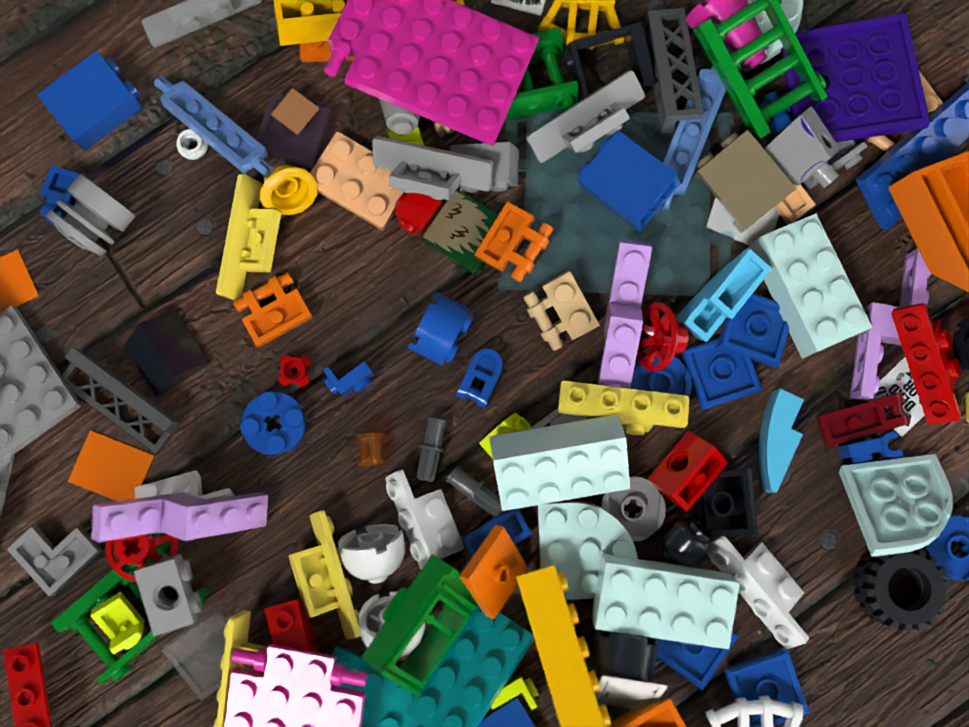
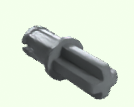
(431, 449)
(475, 491)

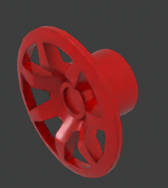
(664, 337)
(136, 551)

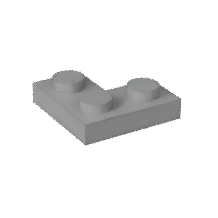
(51, 565)

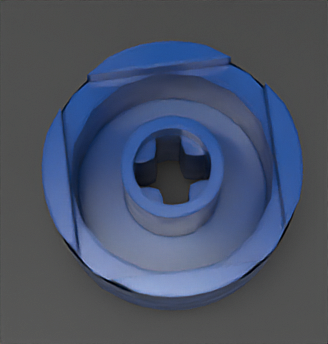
(440, 329)

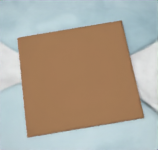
(295, 111)

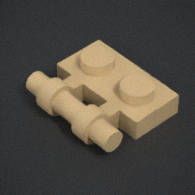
(570, 306)

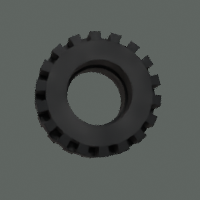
(926, 593)

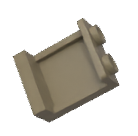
(744, 179)

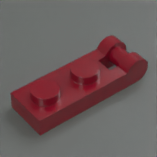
(862, 420)

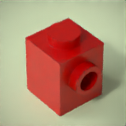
(416, 212)

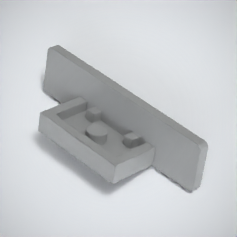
(189, 17)
(588, 119)
(430, 169)

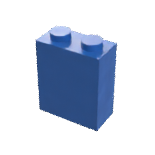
(91, 100)
(628, 180)

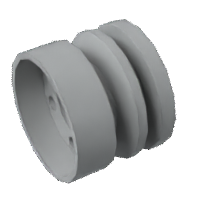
(90, 216)

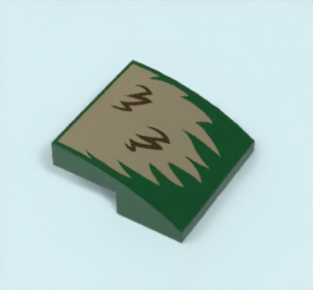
(460, 230)

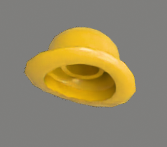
(288, 190)

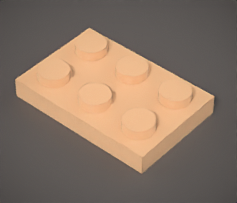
(351, 180)

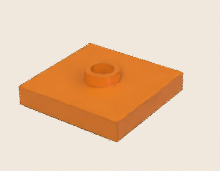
(493, 571)

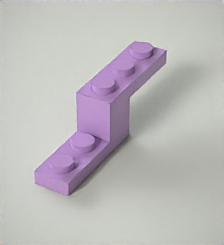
(624, 314)
(868, 349)
(178, 516)

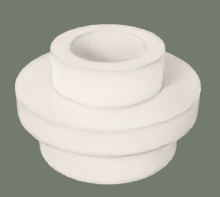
(185, 139)

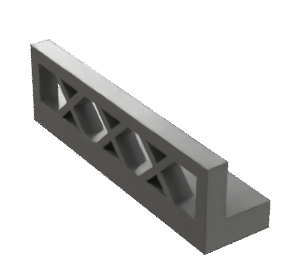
(664, 89)
(122, 391)

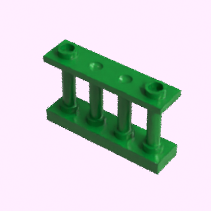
(742, 91)
(550, 98)
(77, 618)

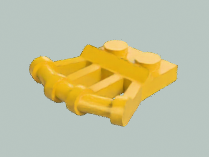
(594, 6)

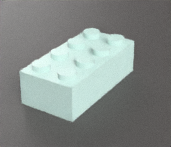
(810, 286)
(560, 462)
(665, 601)

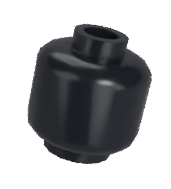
(685, 541)

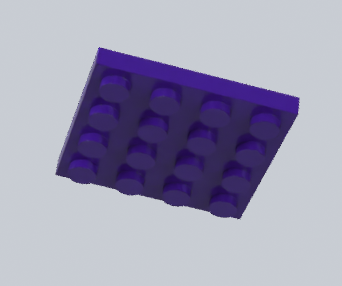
(867, 76)

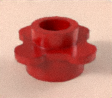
(287, 364)

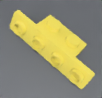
(249, 238)
(635, 408)
(322, 579)
(236, 636)

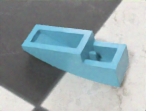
(724, 295)
(777, 438)

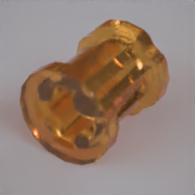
(371, 449)

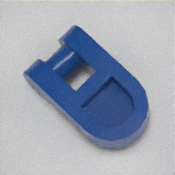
(485, 366)

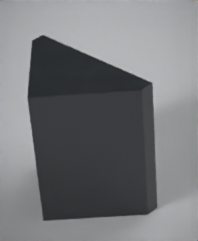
(165, 352)
(728, 505)

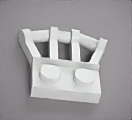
(763, 706)

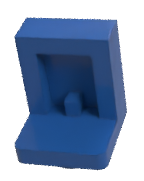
(355, 380)

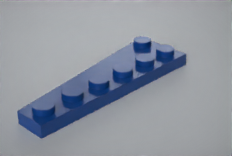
(915, 151)

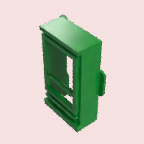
(407, 614)

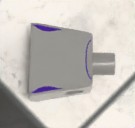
(805, 150)

